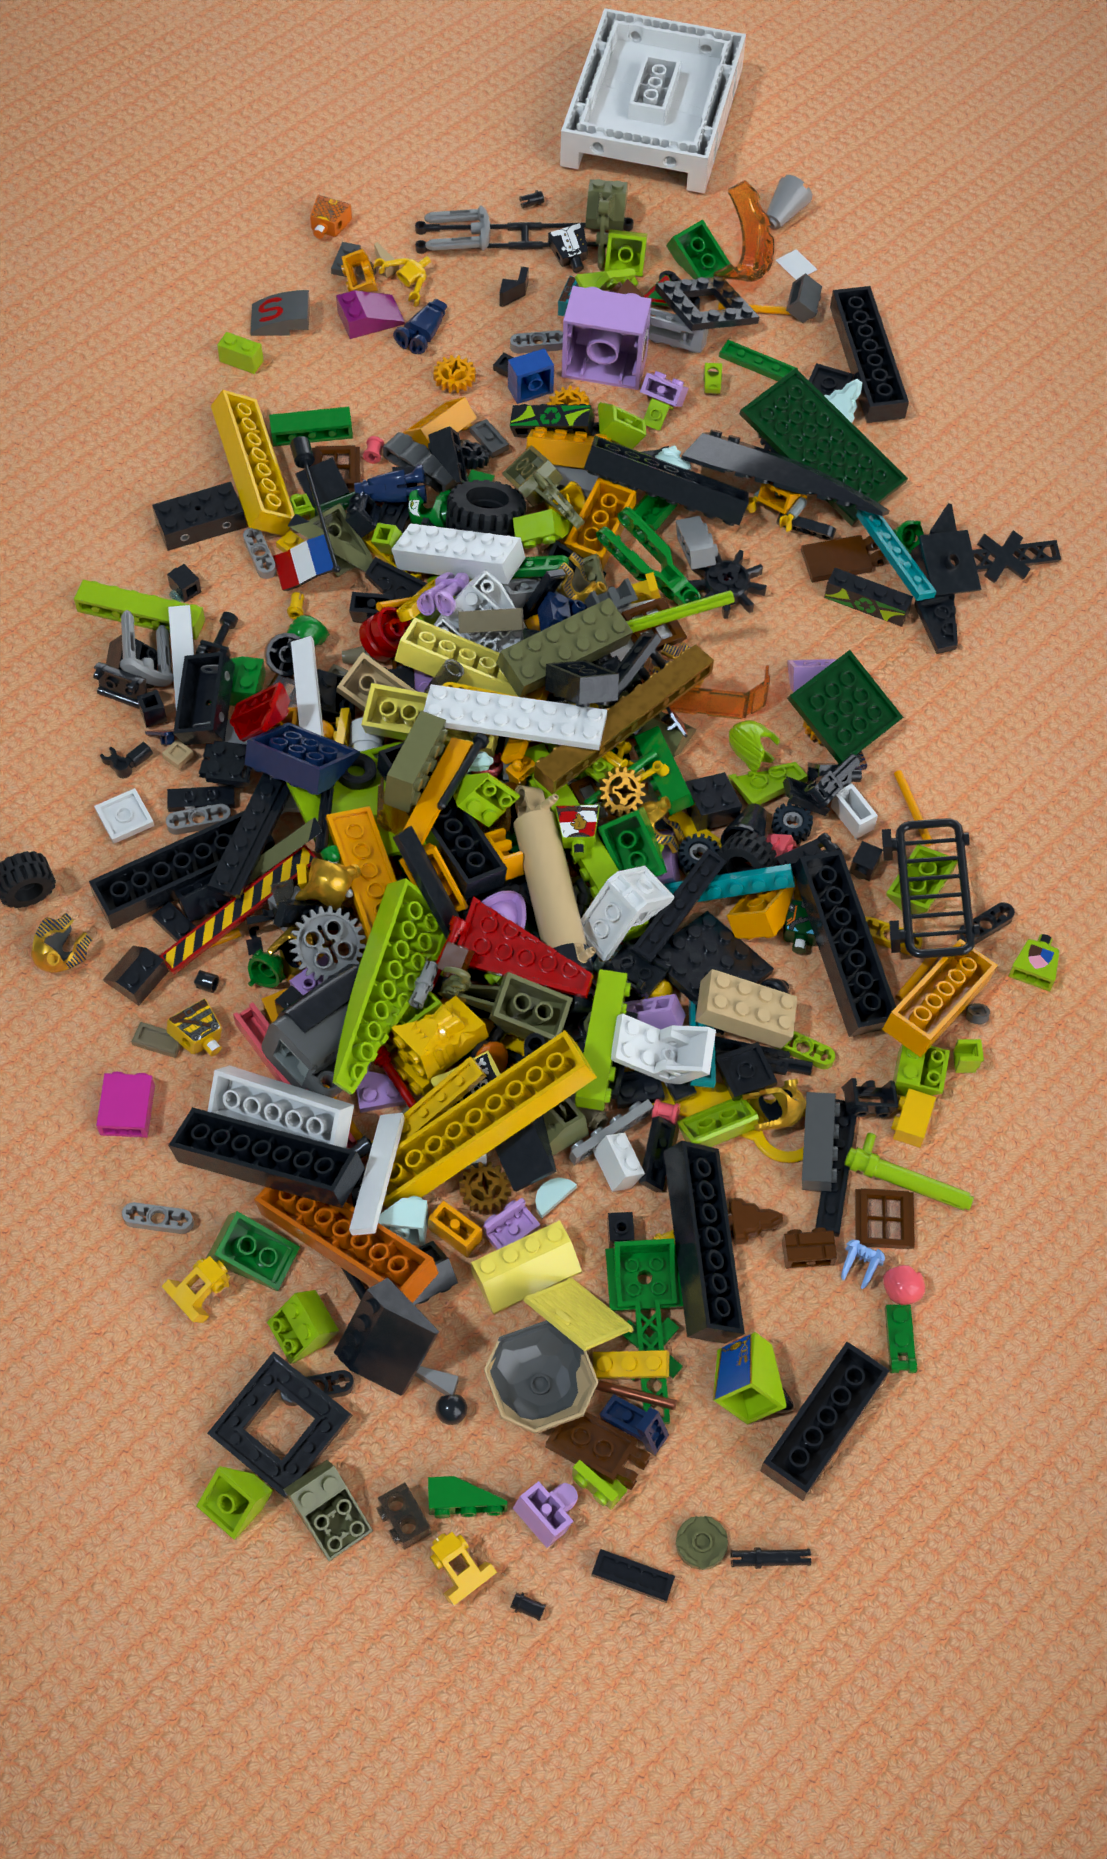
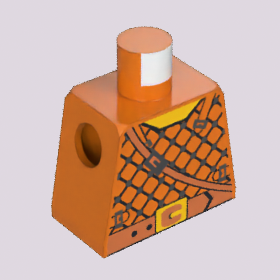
(329, 216)

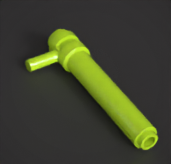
(873, 1165)

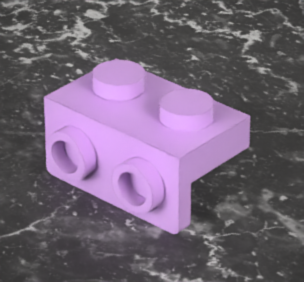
(510, 1224)

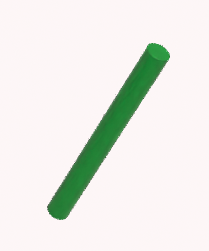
(647, 758)

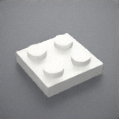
(124, 816)

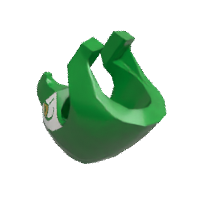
(436, 514)

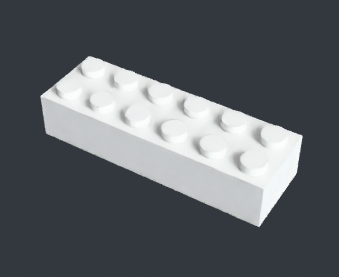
(458, 551)
(279, 1106)

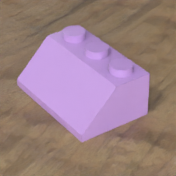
(803, 670)

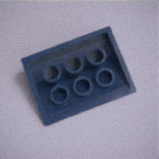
(299, 757)

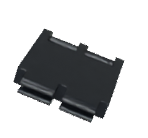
(225, 764)

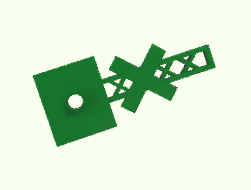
(659, 1262)

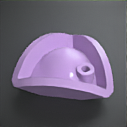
(509, 905)

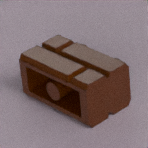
(809, 1248)

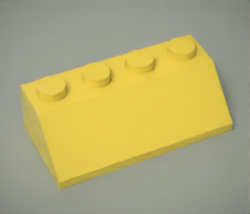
(526, 1267)

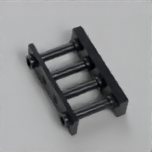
(634, 662)

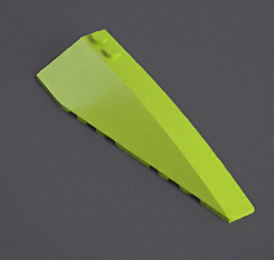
(386, 978)

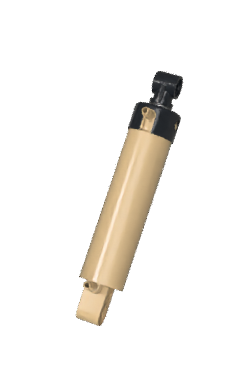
(551, 883)

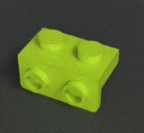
(602, 1490)

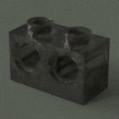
(407, 1514)

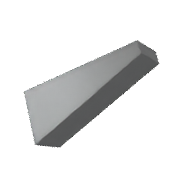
(441, 1381)

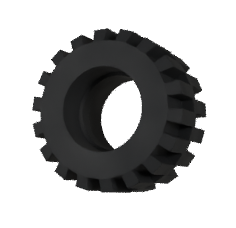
(750, 847)
(25, 879)

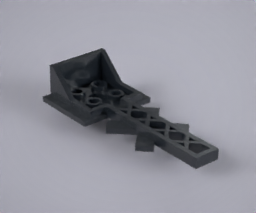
(936, 549)

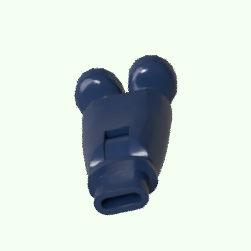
(421, 327)
(392, 486)

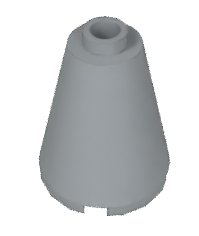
(788, 200)

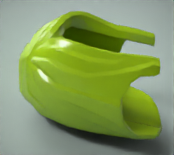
(746, 743)

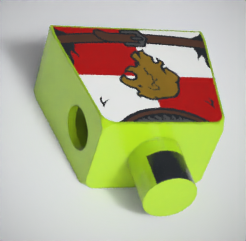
(577, 827)

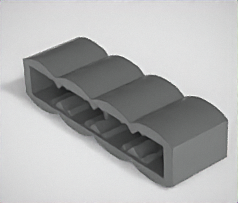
(405, 452)

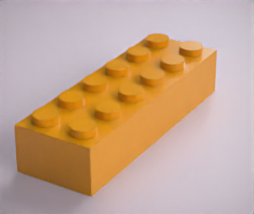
(939, 999)

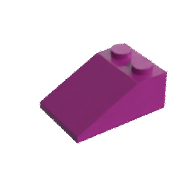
(367, 312)

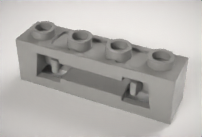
(668, 329)

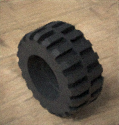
(484, 507)

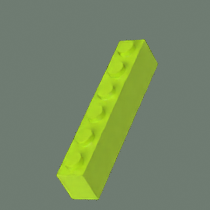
(147, 610)
(607, 1005)

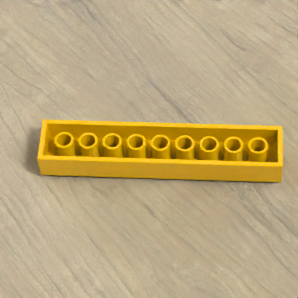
(488, 1118)

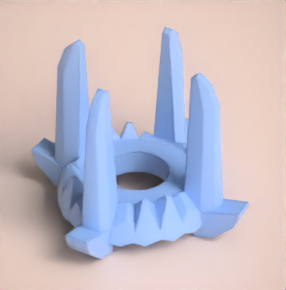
(856, 1249)

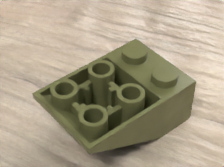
(565, 1125)
(328, 1509)

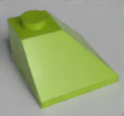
(234, 1499)

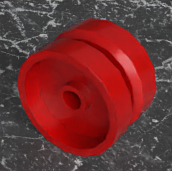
(382, 634)

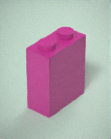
(125, 1105)

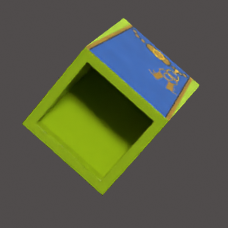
(748, 1379)

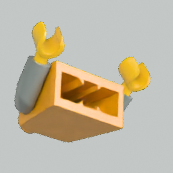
(780, 500)

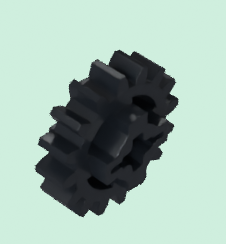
(474, 454)

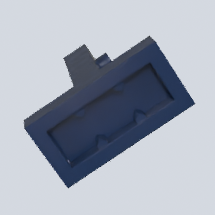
(636, 1422)

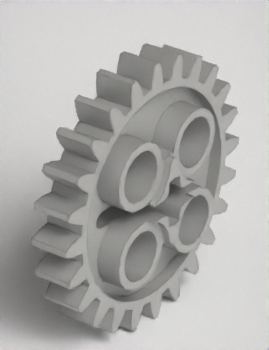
(308, 953)

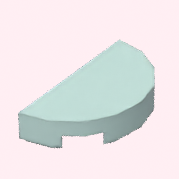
(552, 1193)

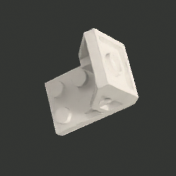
(623, 902)
(666, 1054)

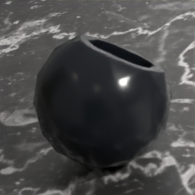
(451, 1409)

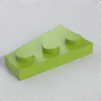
(766, 785)

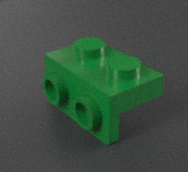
(654, 510)

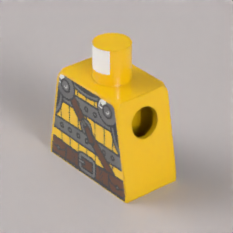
(196, 1029)

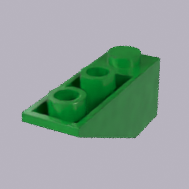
(455, 1496)

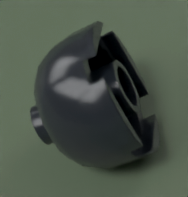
(279, 654)

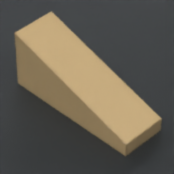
(383, 254)

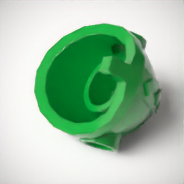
(907, 533)
(265, 969)

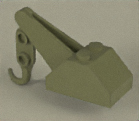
(605, 210)
(538, 482)
(519, 1003)

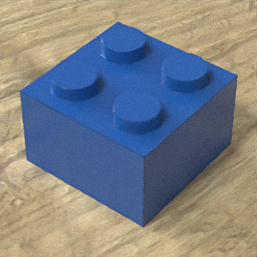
(530, 376)

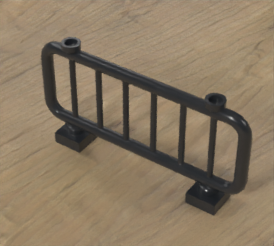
(906, 935)

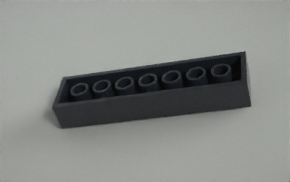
(869, 354)
(667, 481)
(459, 841)
(154, 877)
(844, 942)
(267, 1157)
(703, 1243)

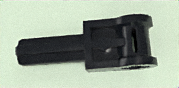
(828, 783)

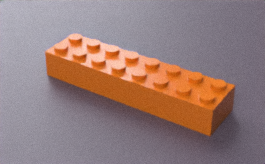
(364, 1256)

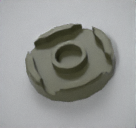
(701, 1542)

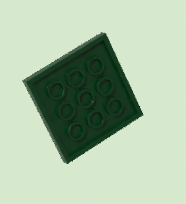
(845, 707)

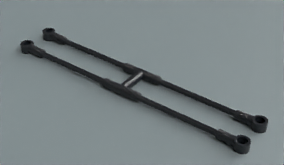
(421, 228)

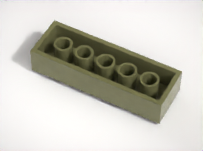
(580, 637)

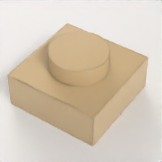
(178, 754)

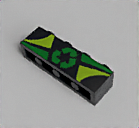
(562, 416)
(868, 597)

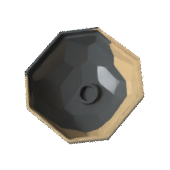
(540, 1378)

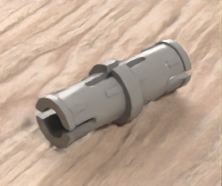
(424, 984)

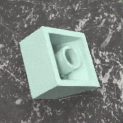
(407, 1219)

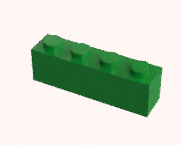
(314, 424)
(673, 783)

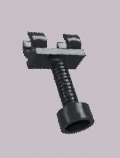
(228, 621)

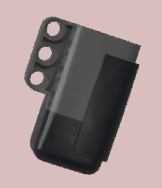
(308, 1034)

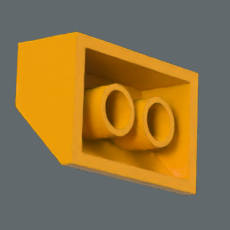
(451, 413)
(444, 875)

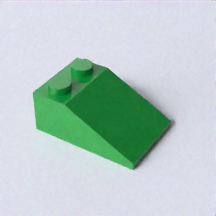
(697, 251)
(247, 678)
(633, 842)
(253, 1251)

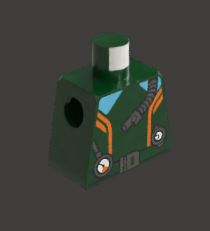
(798, 928)

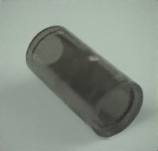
(449, 672)

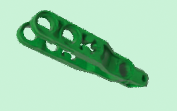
(670, 579)

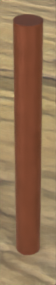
(636, 1395)

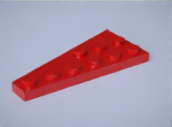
(506, 947)

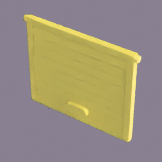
(578, 1314)

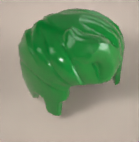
(308, 626)

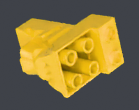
(436, 1043)

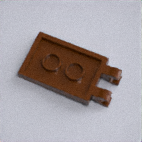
(843, 553)
(599, 1448)

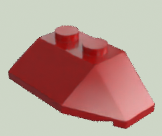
(260, 712)

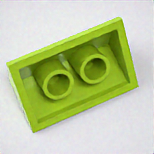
(922, 887)
(719, 1123)

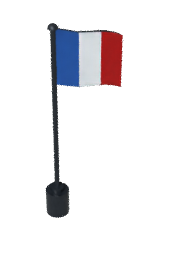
(314, 555)

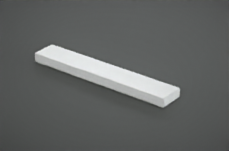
(181, 641)
(307, 685)
(377, 1174)

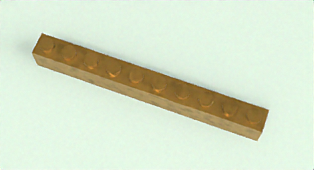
(627, 717)

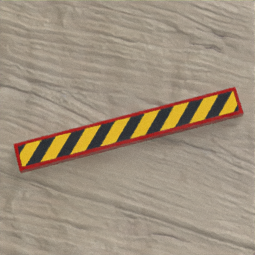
(233, 912)

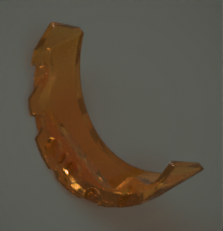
(756, 238)

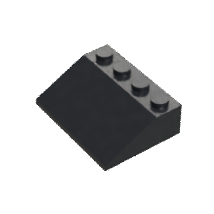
(386, 1338)

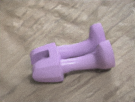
(442, 594)

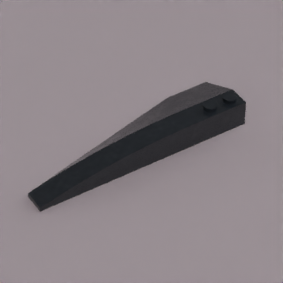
(747, 460)

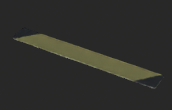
(339, 547)
(286, 847)

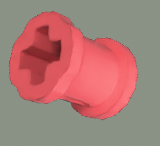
(373, 450)
(666, 1111)

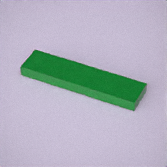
(755, 361)

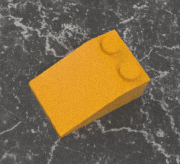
(760, 913)

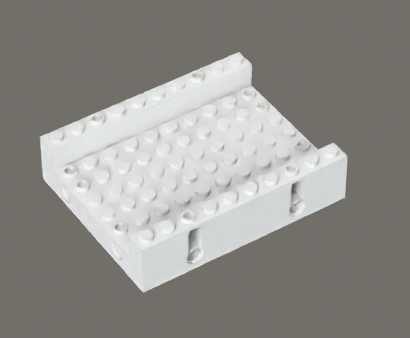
(654, 95)

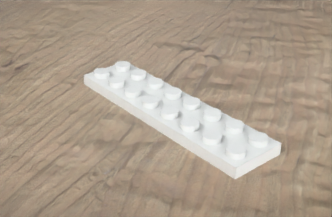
(517, 717)

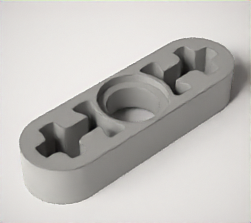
(523, 338)
(259, 560)
(191, 813)
(176, 1213)

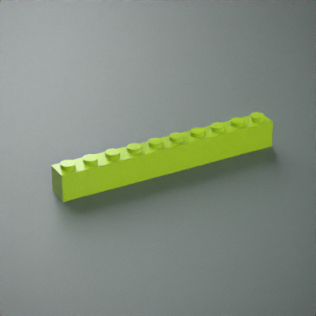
(597, 864)

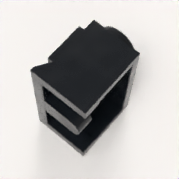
(362, 514)
(868, 1090)

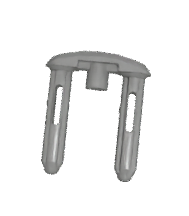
(482, 228)
(145, 666)

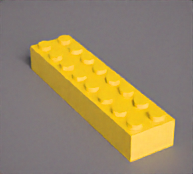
(252, 462)

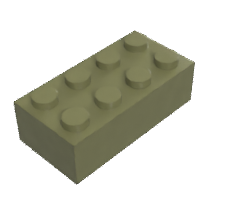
(415, 762)

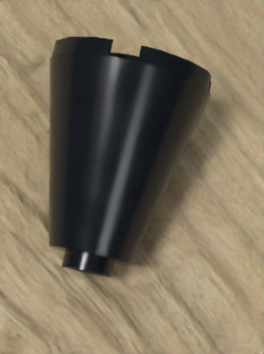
(752, 819)

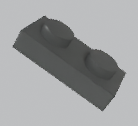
(345, 248)
(489, 438)

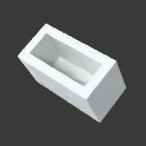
(854, 811)
(618, 1162)

